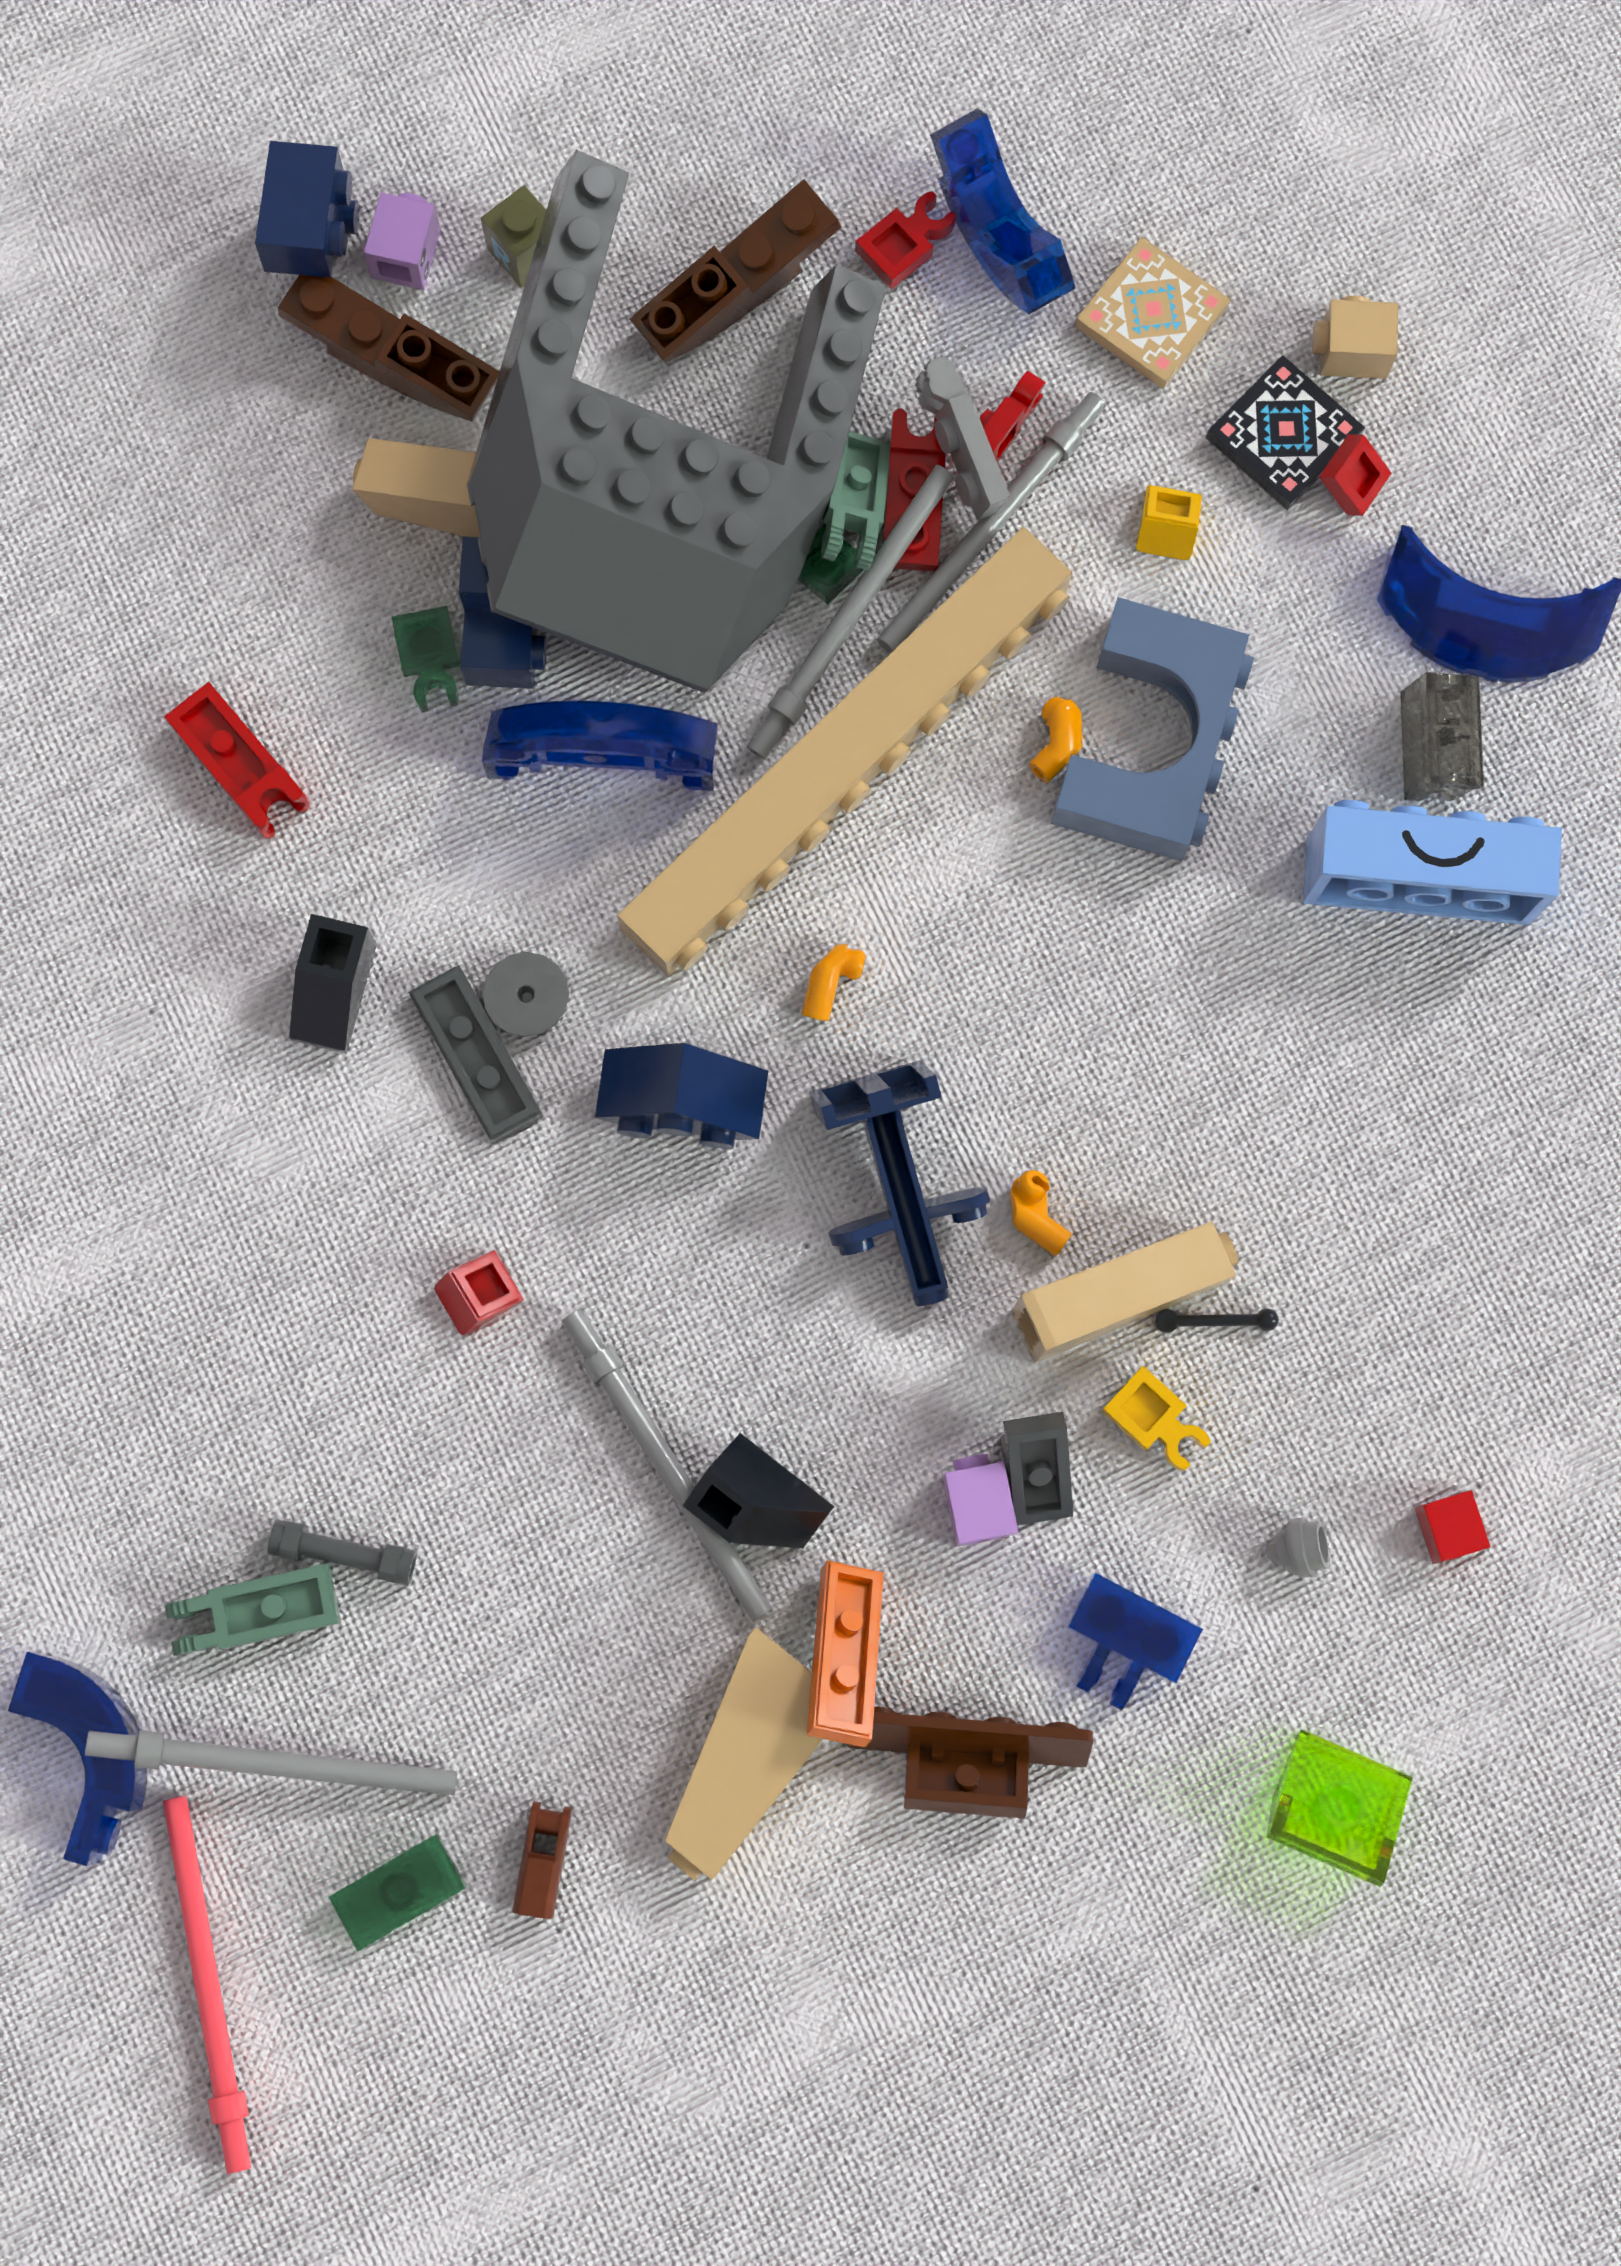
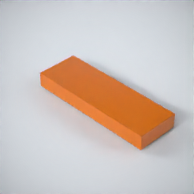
(845, 1654)

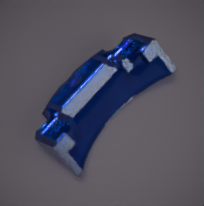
(1486, 630)
(601, 737)

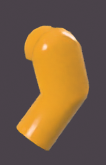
(1065, 738)
(825, 978)
(1030, 1212)

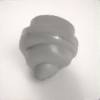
(1301, 1548)

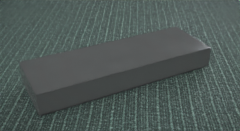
(475, 1054)

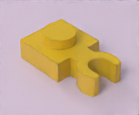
(1149, 1413)

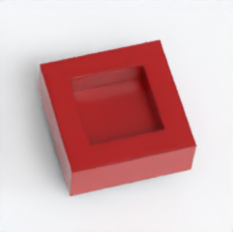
(1355, 475)

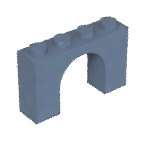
(1200, 669)

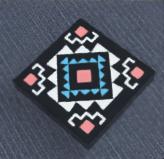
(1283, 432)

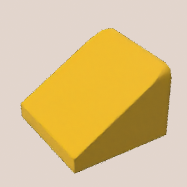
(1169, 522)

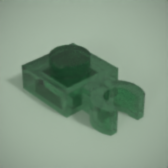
(828, 577)
(427, 648)

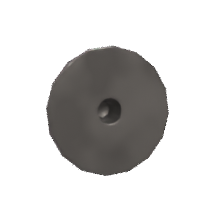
(525, 994)

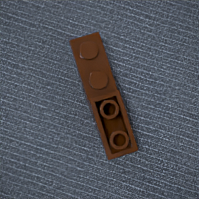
(739, 277)
(388, 348)

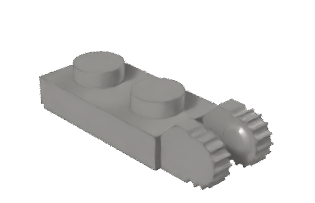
(963, 436)

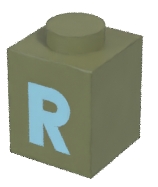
(513, 232)

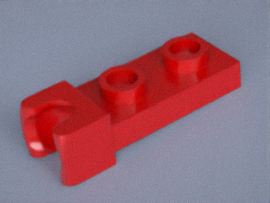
(910, 465)
(234, 757)

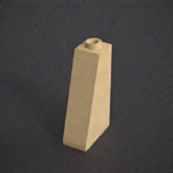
(417, 485)
(1124, 1290)
(746, 1758)

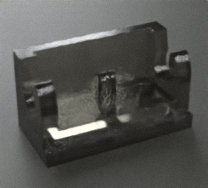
(1441, 736)

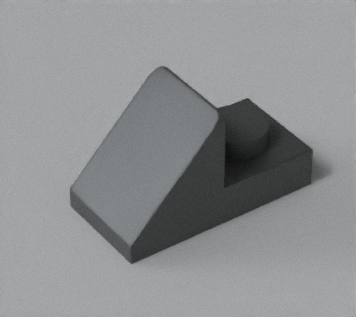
(1038, 1467)

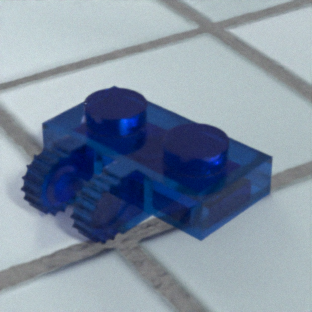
(1134, 1630)

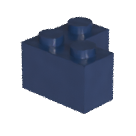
(305, 210)
(493, 646)
(681, 1093)

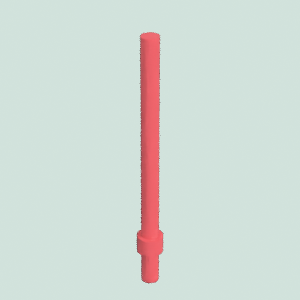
(228, 2104)

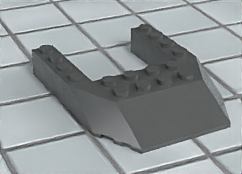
(632, 522)

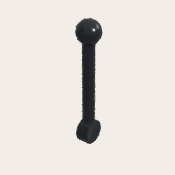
(1168, 1320)

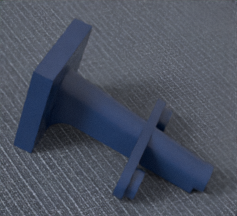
(878, 1103)

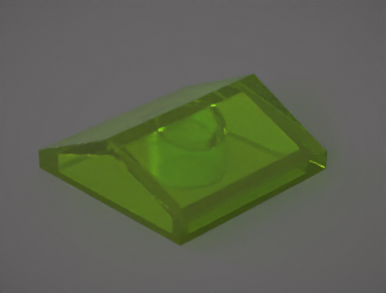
(1338, 1807)

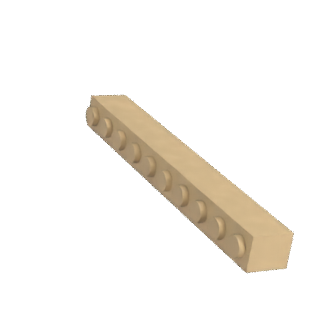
(845, 753)

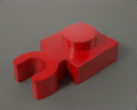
(901, 243)
(1006, 422)

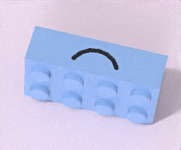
(1432, 863)

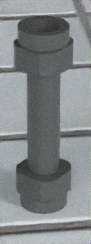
(293, 1541)

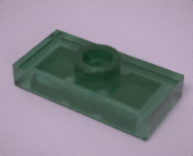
(397, 1892)

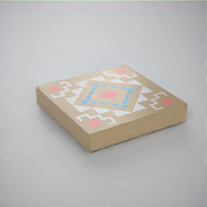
(1152, 313)

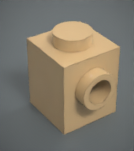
(1357, 338)

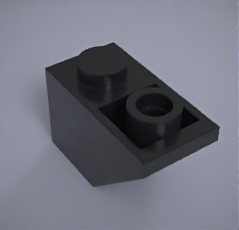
(330, 982)
(756, 1499)

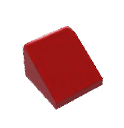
(477, 1292)
(1452, 1527)

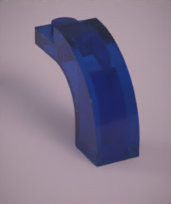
(1003, 236)
(80, 1703)

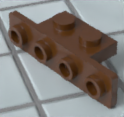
(974, 1763)

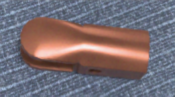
(541, 1871)

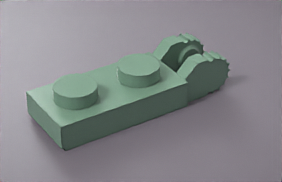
(858, 499)
(260, 1609)

